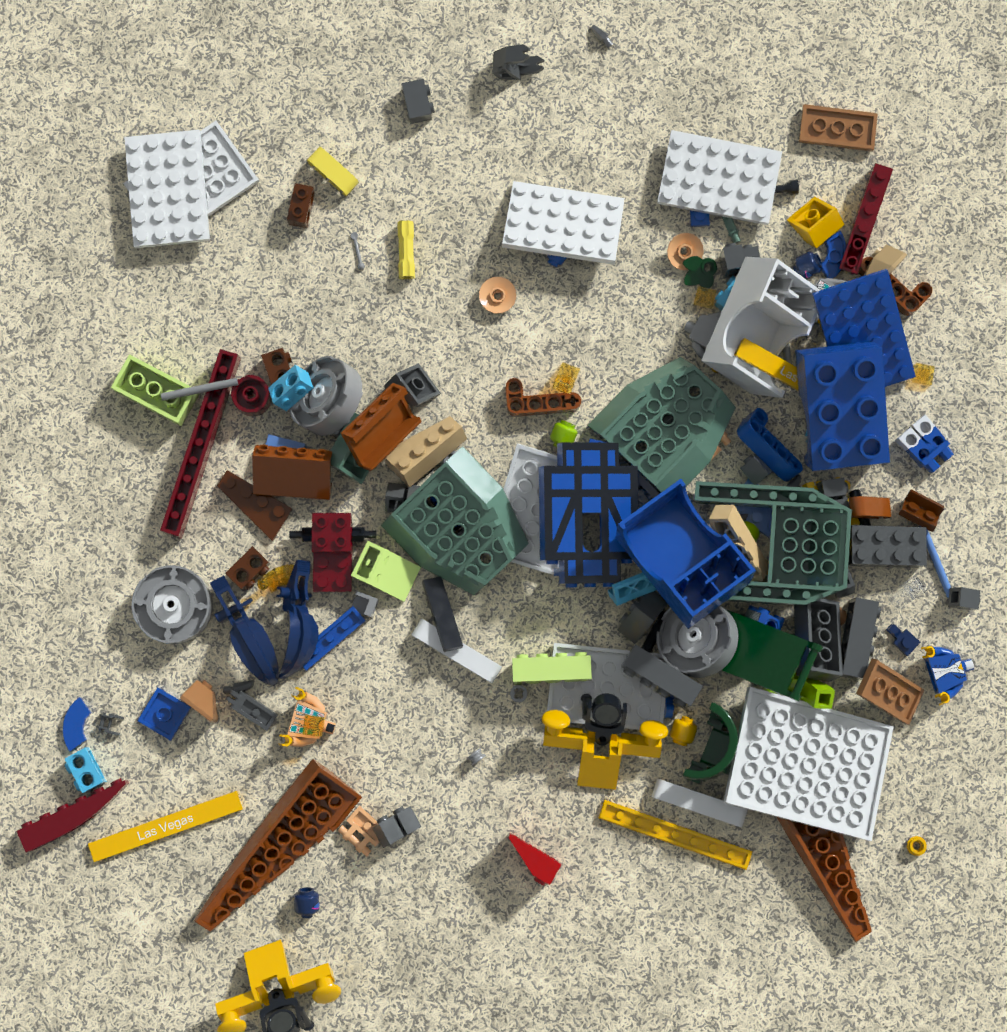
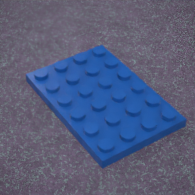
(866, 313)

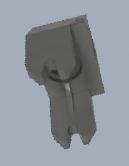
(511, 62)

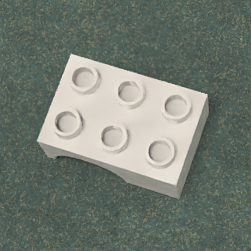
(768, 308)

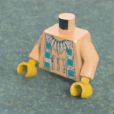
(306, 705)

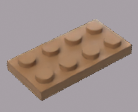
(838, 127)
(890, 691)

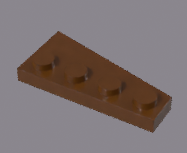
(262, 510)

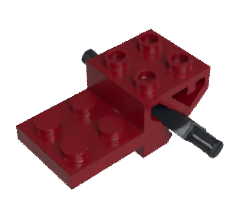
(332, 549)

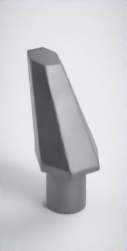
(601, 35)

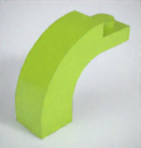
(814, 693)

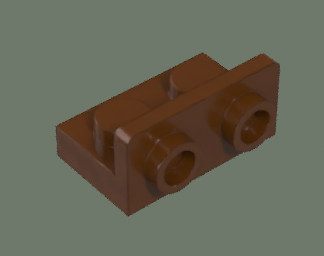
(921, 510)

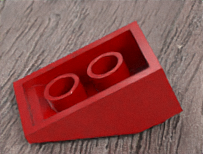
(539, 863)

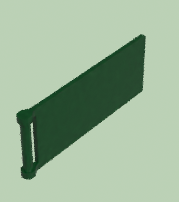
(770, 657)

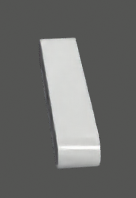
(465, 656)
(699, 802)

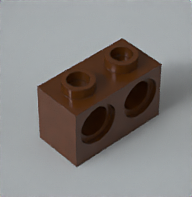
(301, 205)
(276, 371)
(244, 565)

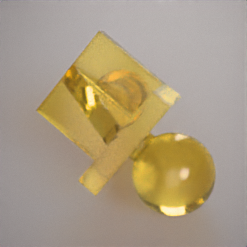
(276, 578)

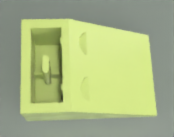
(385, 571)

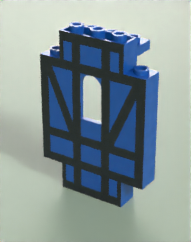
(585, 482)

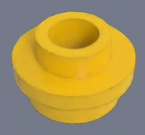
(922, 848)

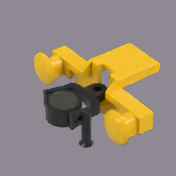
(606, 712)
(265, 964)

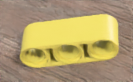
(333, 170)

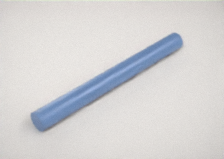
(937, 564)

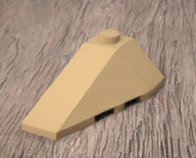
(885, 258)

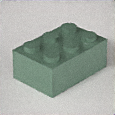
(343, 460)

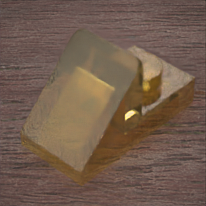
(566, 378)

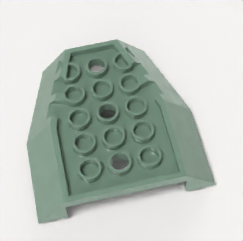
(672, 449)
(464, 498)

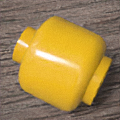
(683, 731)

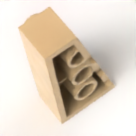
(423, 451)
(728, 520)

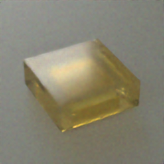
(704, 297)
(923, 374)
(313, 725)

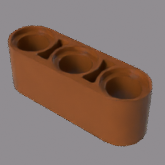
(870, 507)

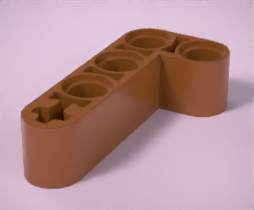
(905, 295)
(543, 400)

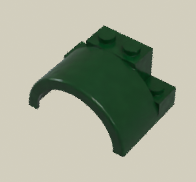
(719, 749)

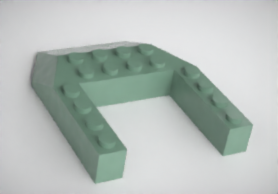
(805, 542)

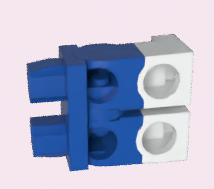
(924, 443)

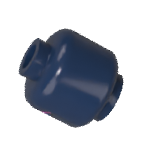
(808, 264)
(306, 902)

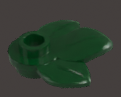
(697, 274)

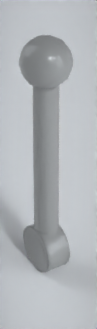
(354, 236)

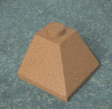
(202, 699)

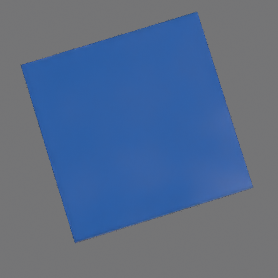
(164, 714)

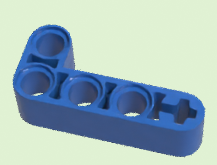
(767, 446)

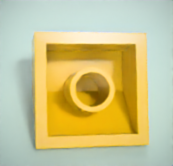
(816, 221)

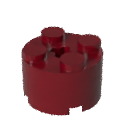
(256, 405)

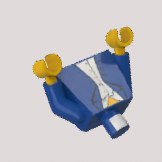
(946, 671)

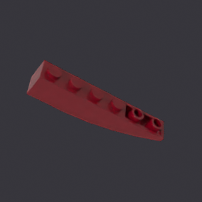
(865, 218)
(68, 817)

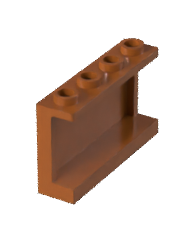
(380, 427)
(292, 472)

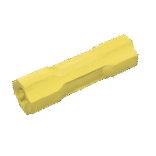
(406, 253)

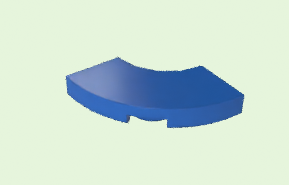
(835, 250)
(74, 724)

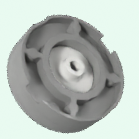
(332, 399)
(153, 604)
(701, 648)

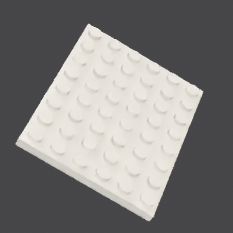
(808, 764)

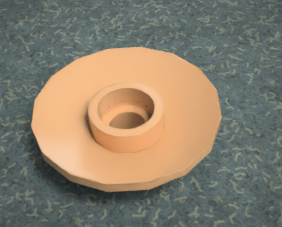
(693, 248)
(500, 286)

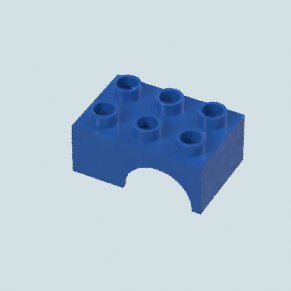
(843, 405)
(683, 555)

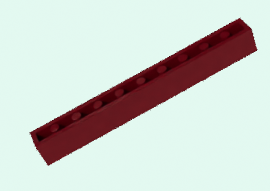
(199, 446)

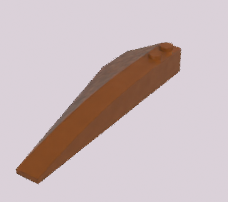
(301, 818)
(829, 865)

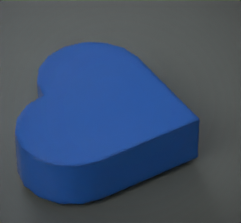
(669, 708)

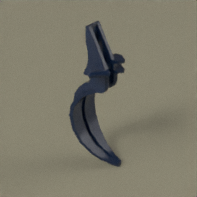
(302, 626)
(247, 636)

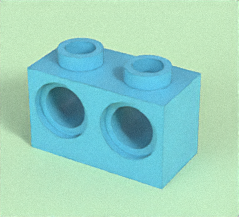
(290, 388)
(89, 767)

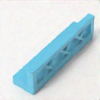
(630, 589)

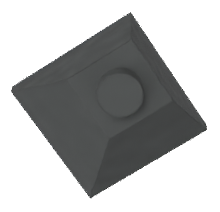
(417, 383)

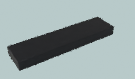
(442, 614)

